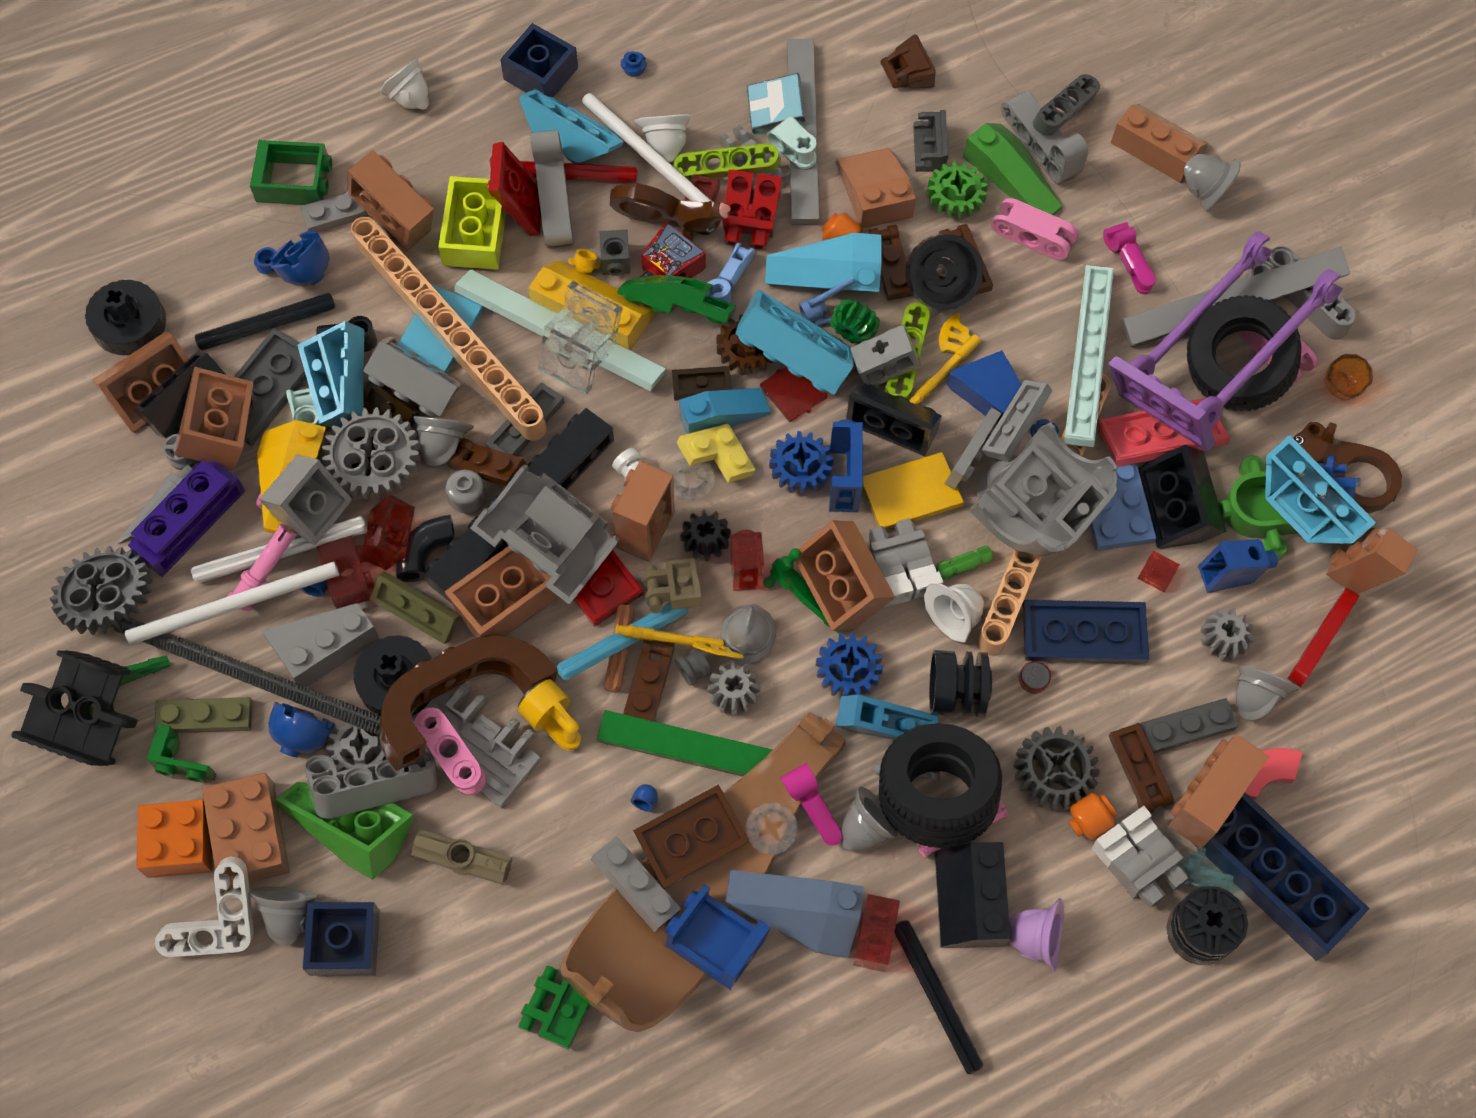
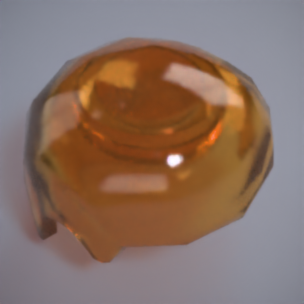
(1348, 376)

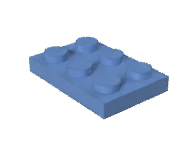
(1126, 517)

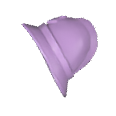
(1039, 933)

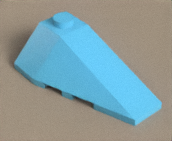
(829, 263)

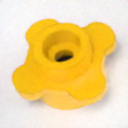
(585, 261)

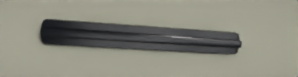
(264, 321)
(938, 997)

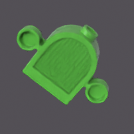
(1248, 510)

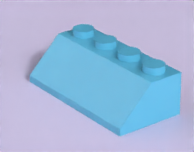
(795, 342)

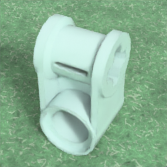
(794, 143)
(302, 406)

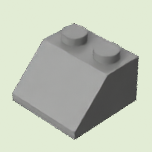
(306, 498)

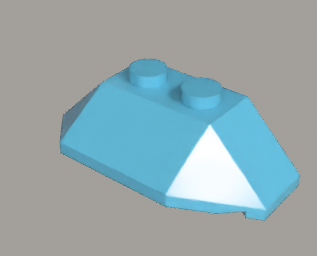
(579, 134)
(1311, 497)

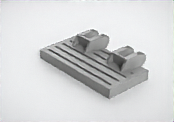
(487, 744)

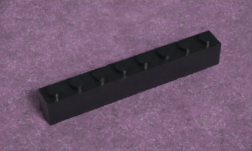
(563, 461)

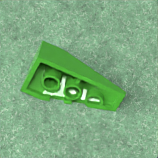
(1009, 166)
(361, 839)

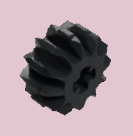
(712, 542)

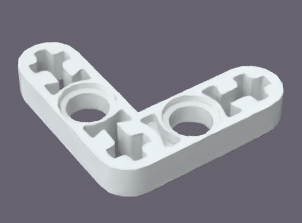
(219, 929)

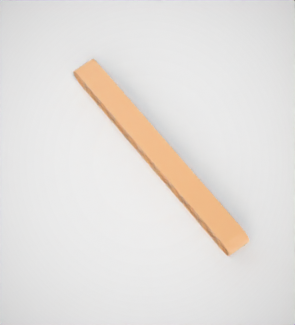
(372, 242)
(1021, 574)

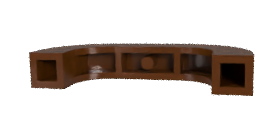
(454, 666)

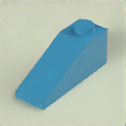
(722, 407)
(879, 717)

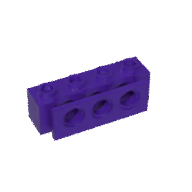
(185, 516)

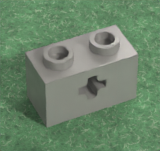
(885, 356)

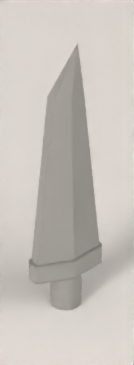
(168, 485)

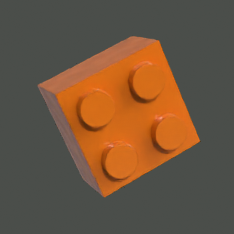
(173, 839)

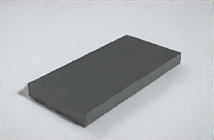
(273, 370)

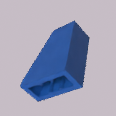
(986, 383)

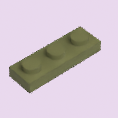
(414, 607)
(205, 714)

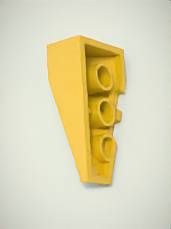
(278, 450)

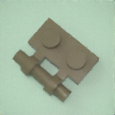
(682, 587)

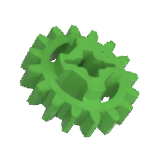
(957, 190)

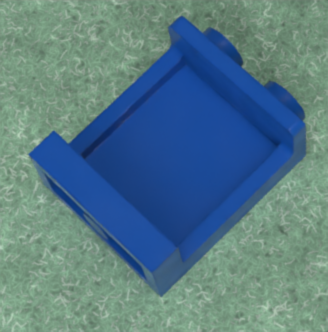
(847, 490)
(715, 938)

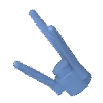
(815, 308)

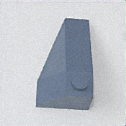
(808, 910)

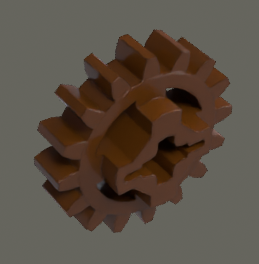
(738, 353)

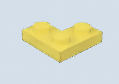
(719, 445)

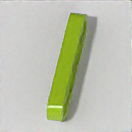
(727, 158)
(919, 334)

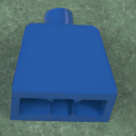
(1236, 564)

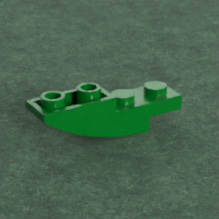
(669, 291)

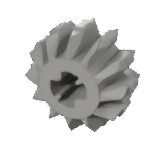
(1238, 634)
(739, 697)

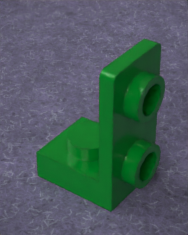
(160, 757)

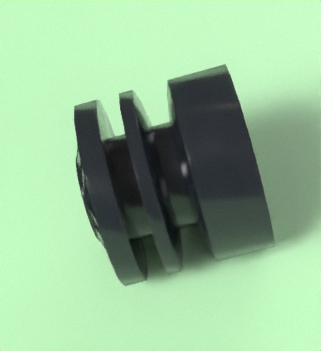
(959, 683)
(1194, 938)

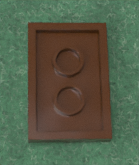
(691, 836)

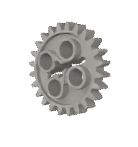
(344, 452)

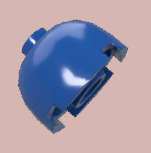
(302, 261)
(297, 730)

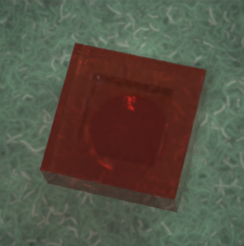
(707, 185)
(1158, 571)

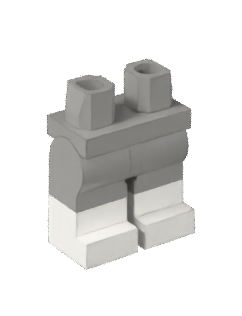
(904, 561)
(1140, 857)

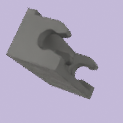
(930, 141)

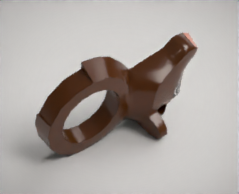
(663, 208)
(1320, 443)

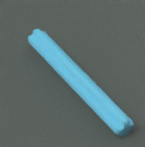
(616, 643)

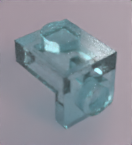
(1203, 876)

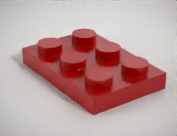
(514, 188)

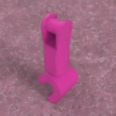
(1124, 239)
(804, 787)

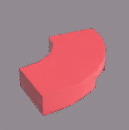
(1280, 766)

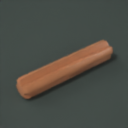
(617, 662)

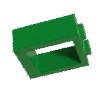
(289, 152)

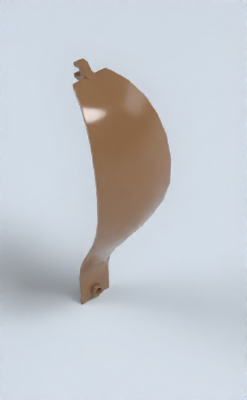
(624, 963)

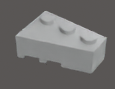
(411, 377)

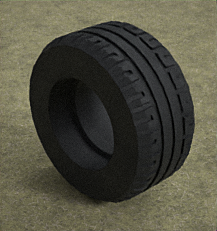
(1243, 315)
(933, 820)

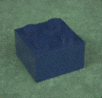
(539, 62)
(341, 939)

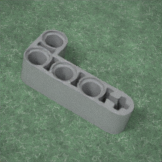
(1056, 154)
(552, 188)
(1331, 318)
(367, 785)

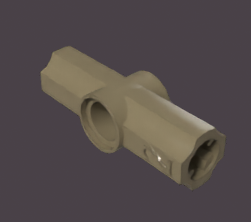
(442, 850)

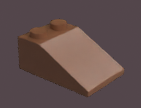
(877, 187)
(214, 418)

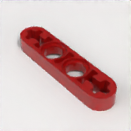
(1323, 637)

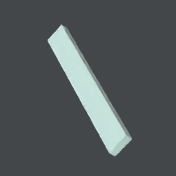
(535, 317)
(1089, 357)

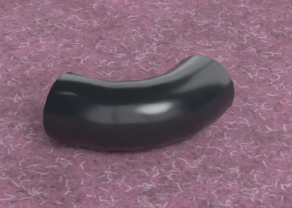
(421, 543)

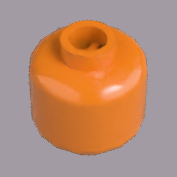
(840, 225)
(1092, 816)

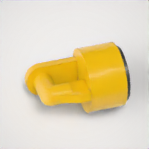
(545, 710)

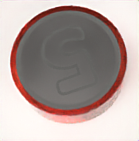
(1034, 677)

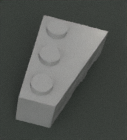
(321, 642)

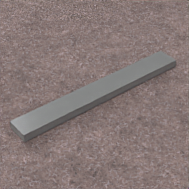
(804, 182)
(1268, 284)

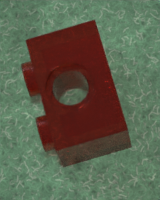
(387, 532)
(747, 560)
(351, 588)
(876, 933)

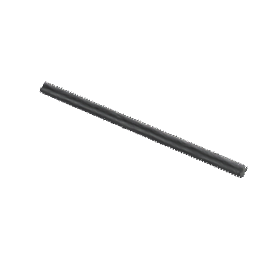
(259, 678)

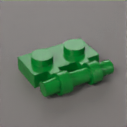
(564, 1015)

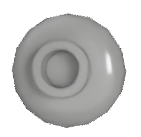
(465, 491)

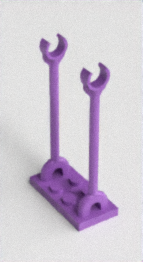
(1195, 422)

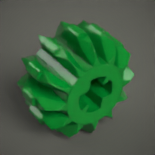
(854, 321)

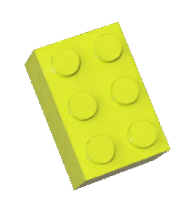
(471, 225)

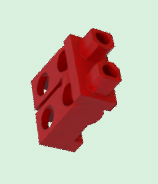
(750, 217)

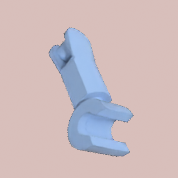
(731, 272)

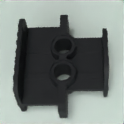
(72, 729)

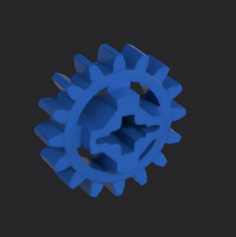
(814, 458)
(836, 664)

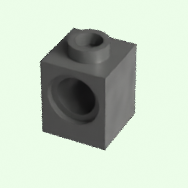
(614, 243)

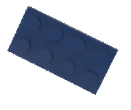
(1085, 631)

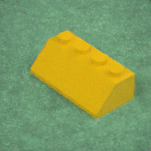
(550, 291)

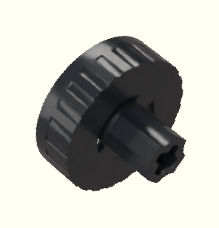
(923, 266)
(120, 304)
(376, 666)

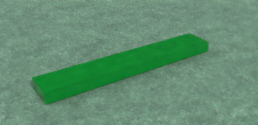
(679, 744)

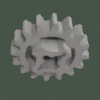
(347, 743)

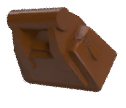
(914, 65)

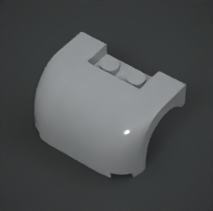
(1046, 496)
(548, 529)

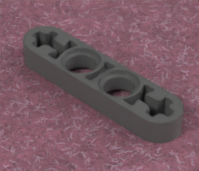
(1066, 104)

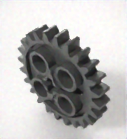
(101, 590)

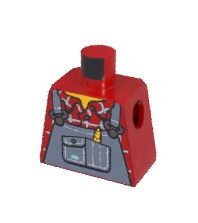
(672, 255)

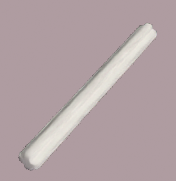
(246, 559)

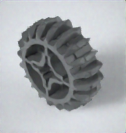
(1047, 759)

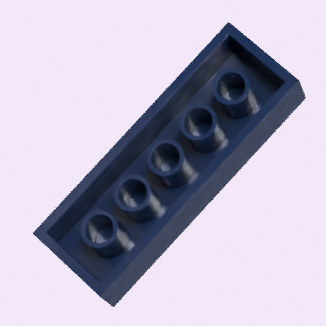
(1284, 878)

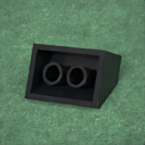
(893, 418)
(1181, 498)
(972, 896)

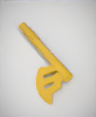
(960, 352)
(706, 644)

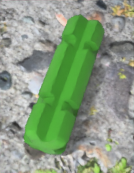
(965, 562)

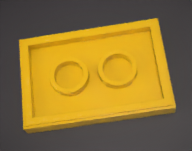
(911, 491)

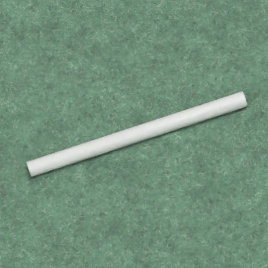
(643, 149)
(232, 603)

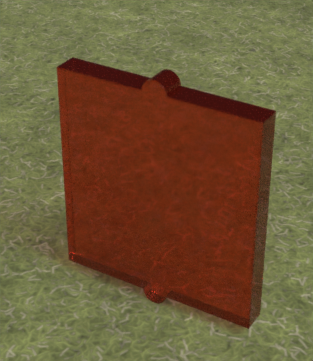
(792, 393)

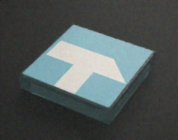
(775, 101)

